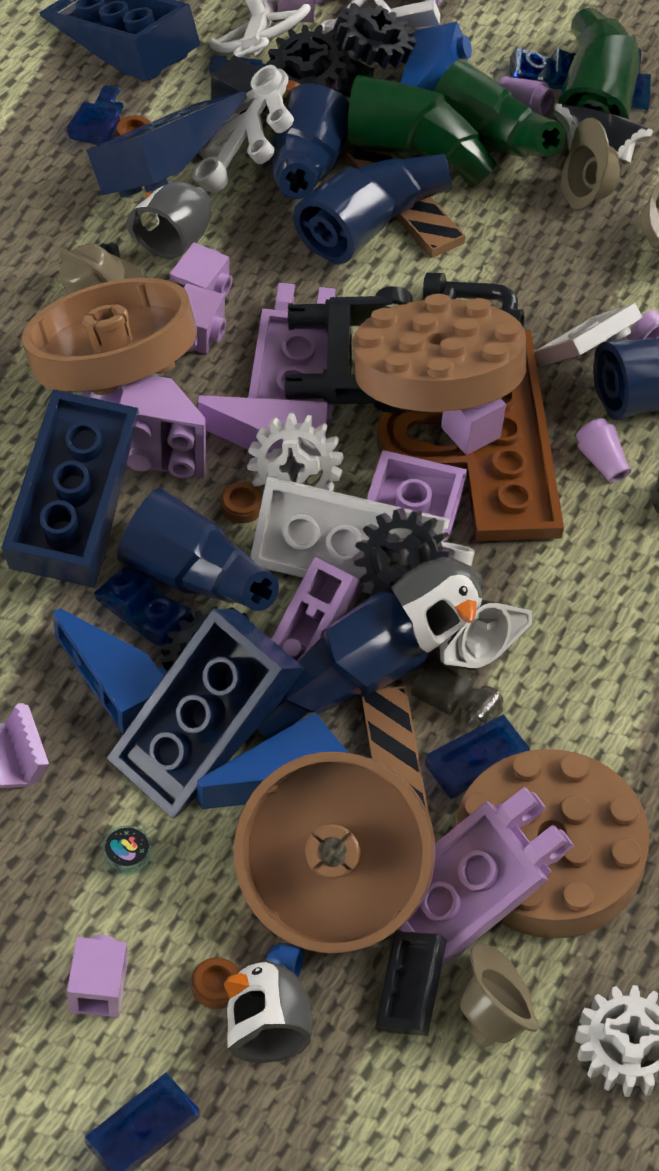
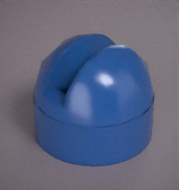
(289, 955)

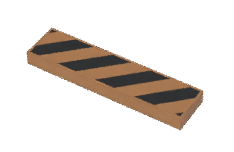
(425, 220)
(392, 735)

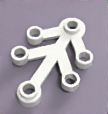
(268, 88)

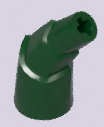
(604, 68)
(499, 118)
(413, 122)

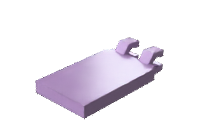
(287, 350)
(486, 871)

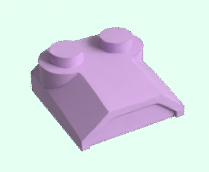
(418, 485)

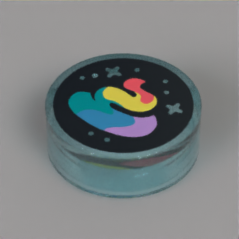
(127, 850)

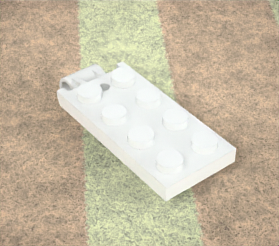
(313, 522)

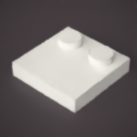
(589, 334)

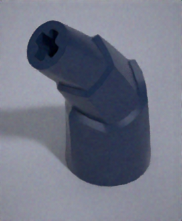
(312, 142)
(360, 201)
(627, 376)
(193, 554)
(350, 660)

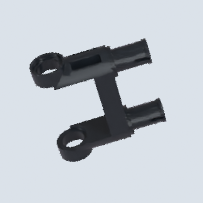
(338, 317)

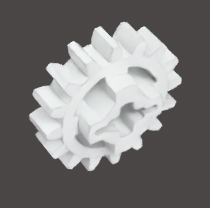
(295, 440)
(609, 1043)

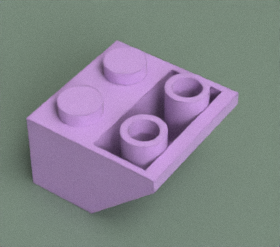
(167, 430)

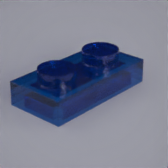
(465, 758)
(142, 1126)

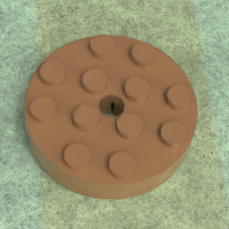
(110, 335)
(439, 354)
(599, 818)
(284, 864)

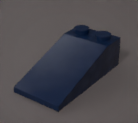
(129, 34)
(159, 147)
(71, 489)
(204, 709)

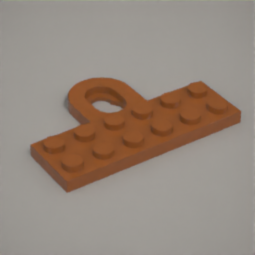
(508, 479)

